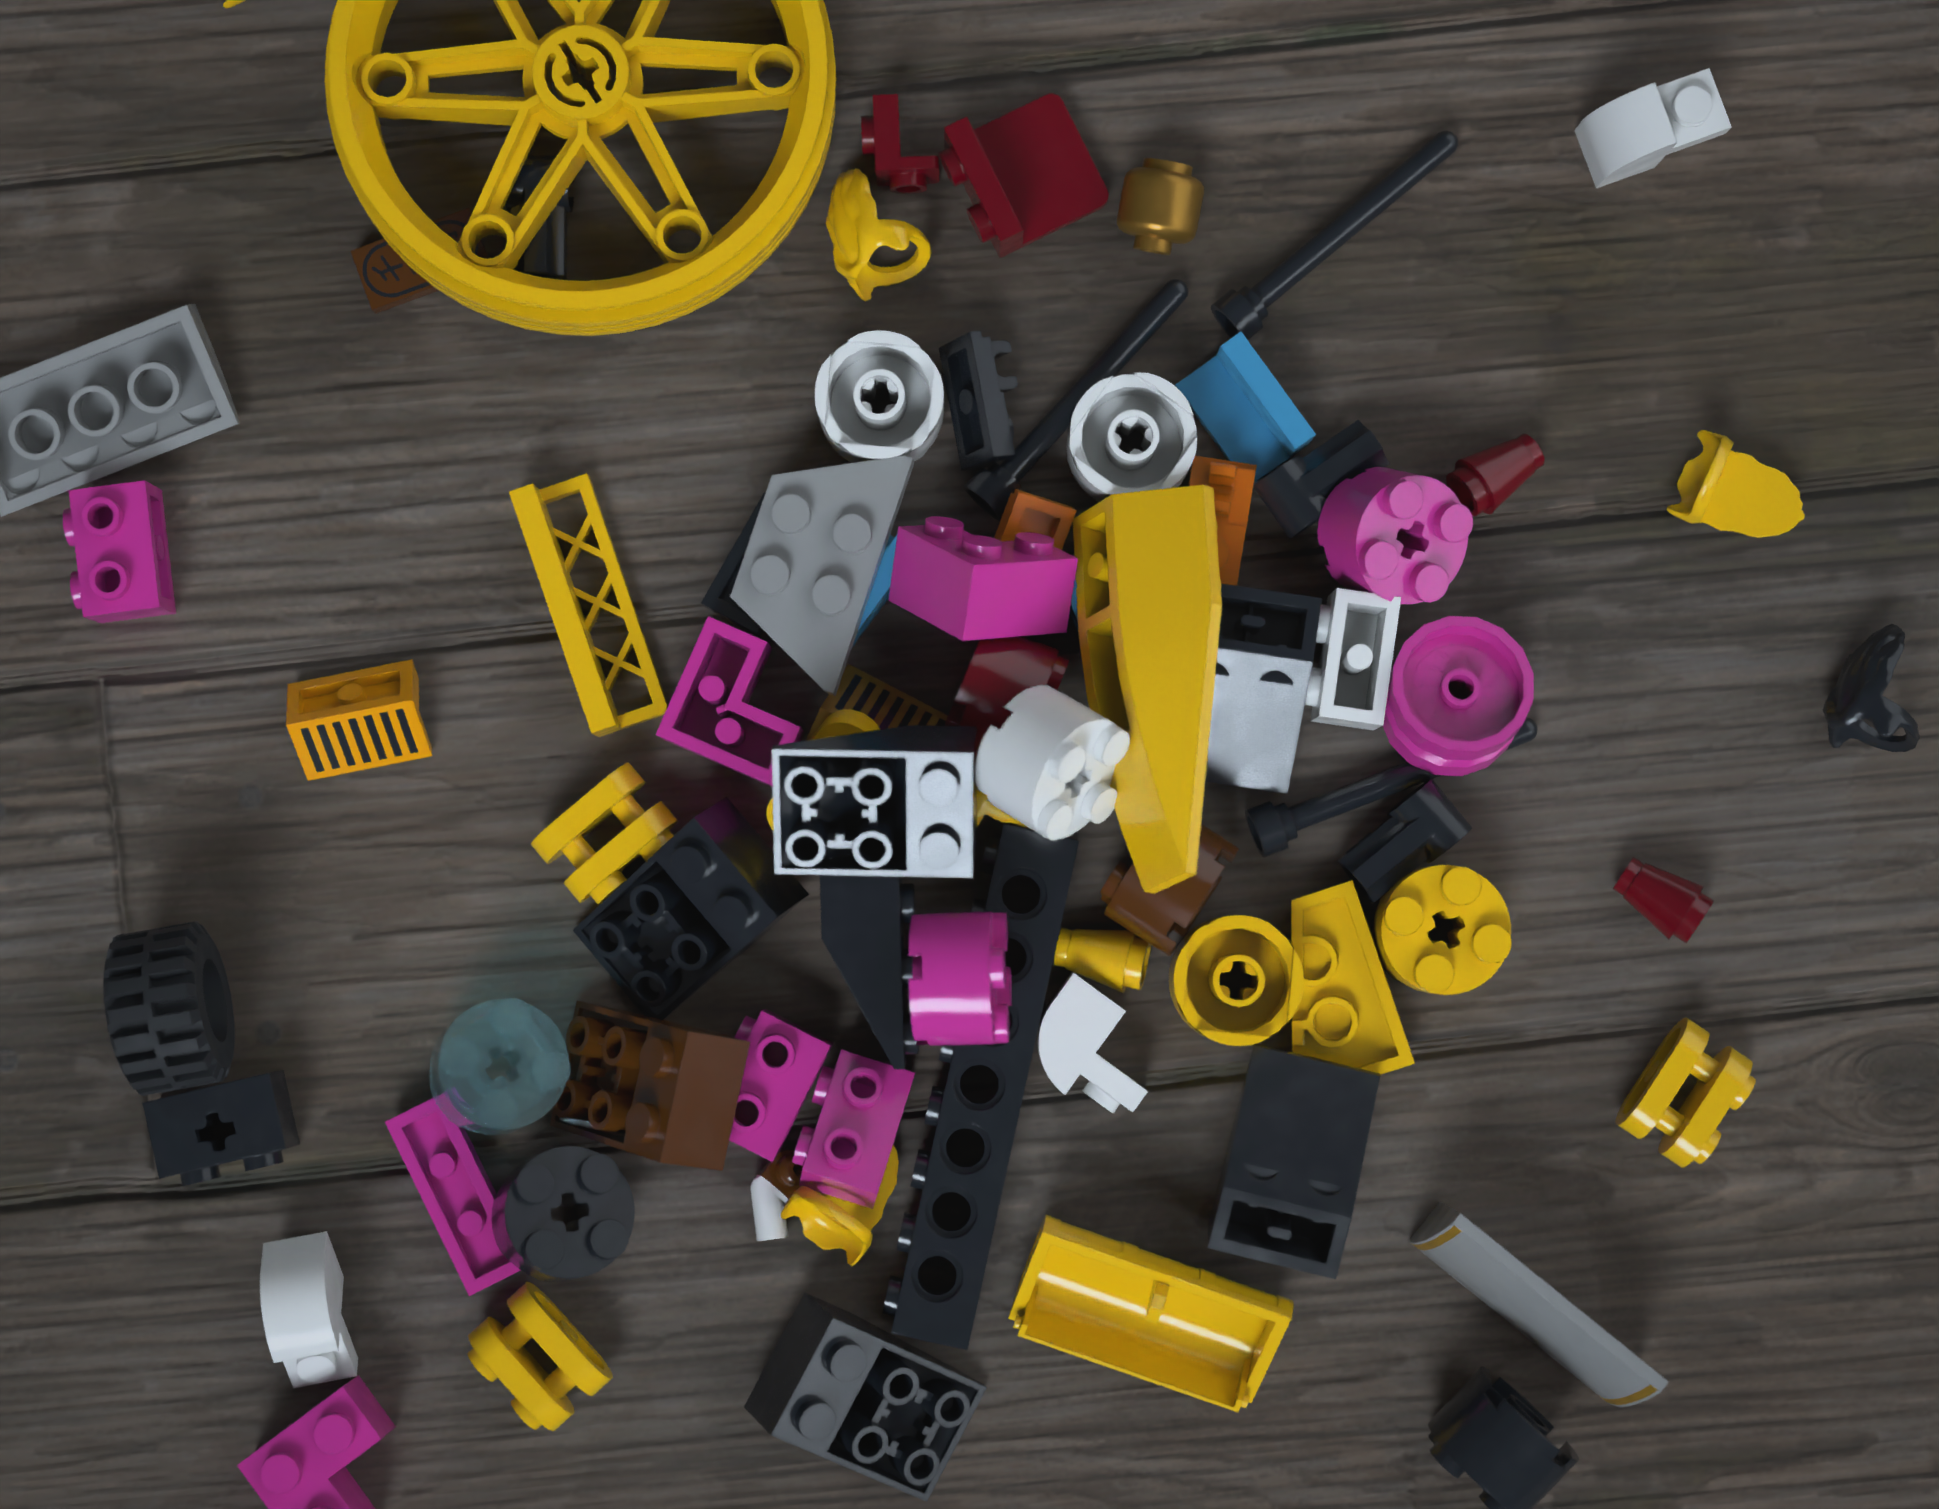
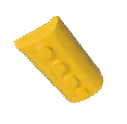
(1148, 1315)

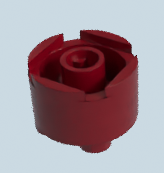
(998, 674)

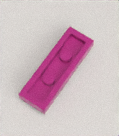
(453, 1191)

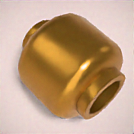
(1160, 205)

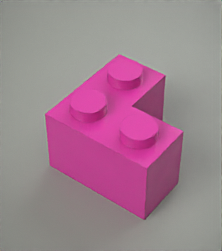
(982, 584)
(712, 708)
(309, 1458)

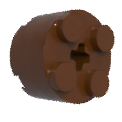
(1174, 908)

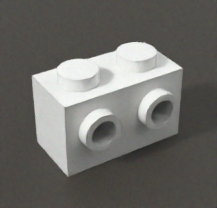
(1354, 659)

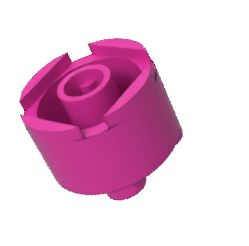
(1394, 535)
(959, 978)

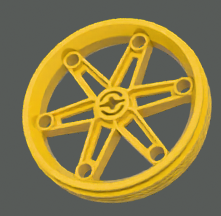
(592, 306)

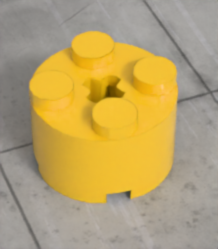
(1478, 935)
(1258, 1009)

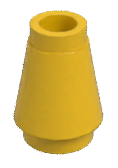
(1105, 956)

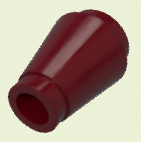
(1495, 473)
(1664, 899)

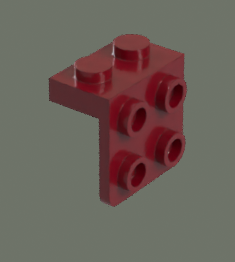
(1023, 173)

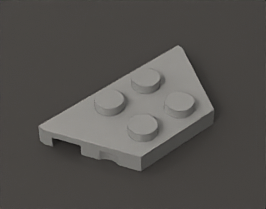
(819, 558)

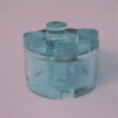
(535, 1072)

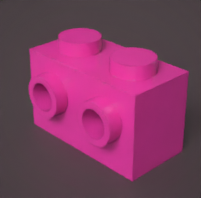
(119, 552)
(775, 1080)
(855, 1128)

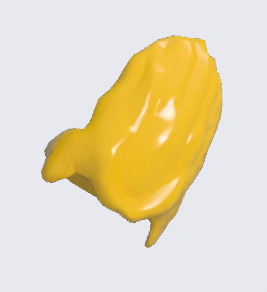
(859, 232)
(1736, 492)
(840, 1223)

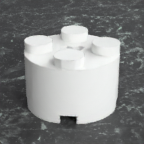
(855, 373)
(1125, 405)
(1051, 763)

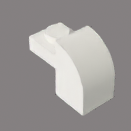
(1649, 124)
(1070, 1036)
(303, 1310)

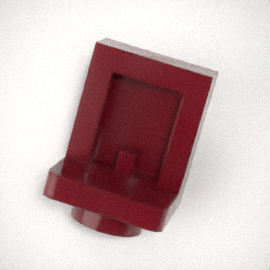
(882, 138)

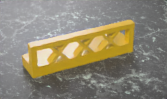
(566, 610)

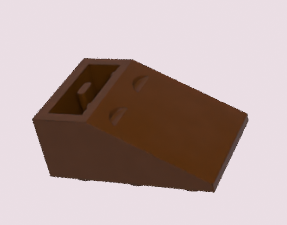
(651, 1086)

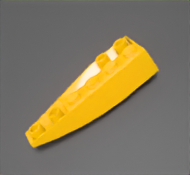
(1151, 659)

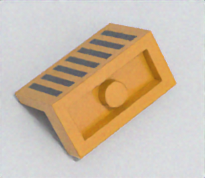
(357, 720)

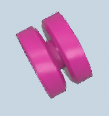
(1449, 662)

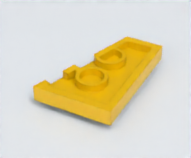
(1346, 998)

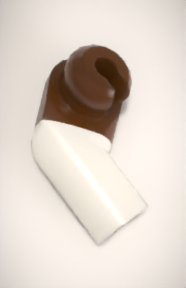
(771, 1192)

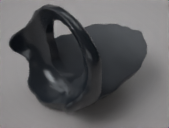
(1860, 696)

